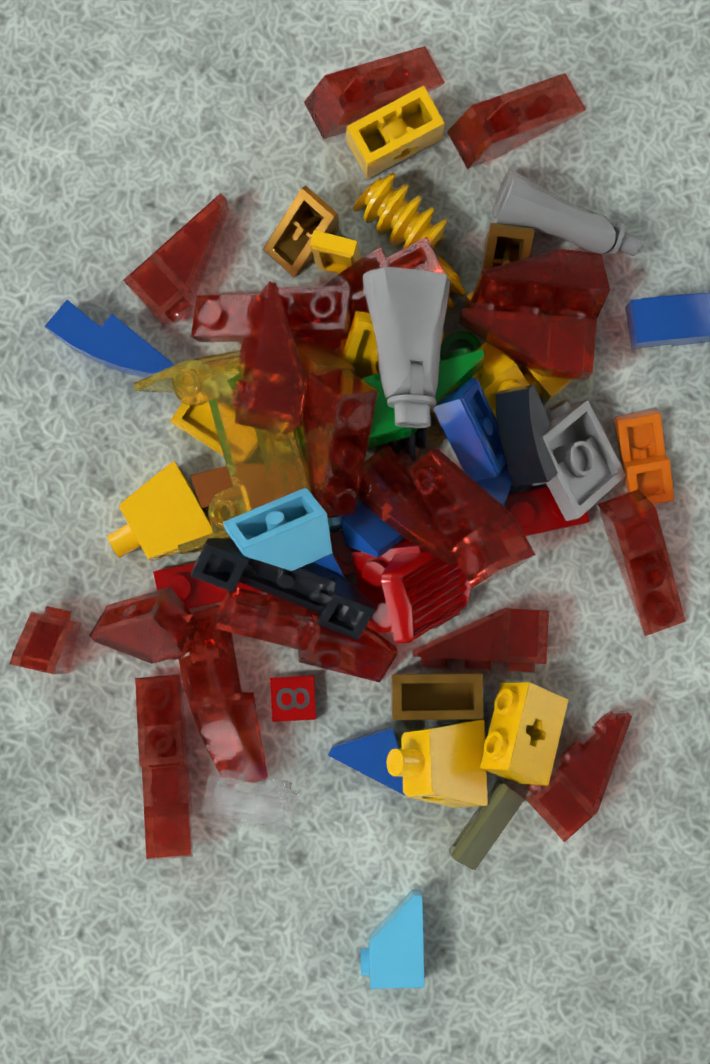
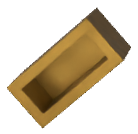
(437, 696)

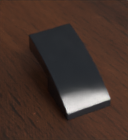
(520, 426)

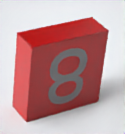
(293, 698)

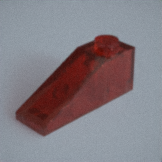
(362, 89)
(513, 119)
(176, 269)

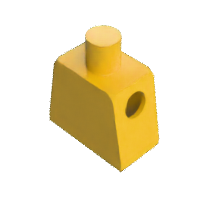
(160, 516)
(443, 764)

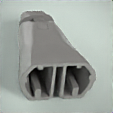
(532, 206)
(408, 327)

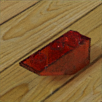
(547, 282)
(544, 343)
(273, 376)
(337, 434)
(471, 520)
(643, 560)
(503, 636)
(582, 778)

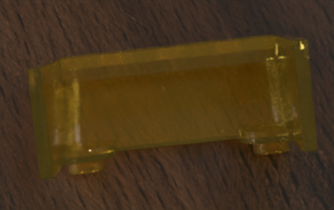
(258, 461)

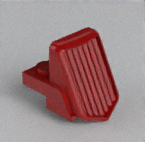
(410, 590)

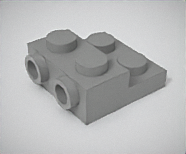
(581, 457)

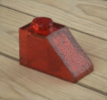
(148, 627)
(47, 642)

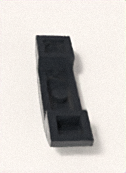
(337, 602)

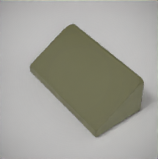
(486, 826)

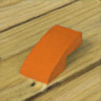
(644, 456)

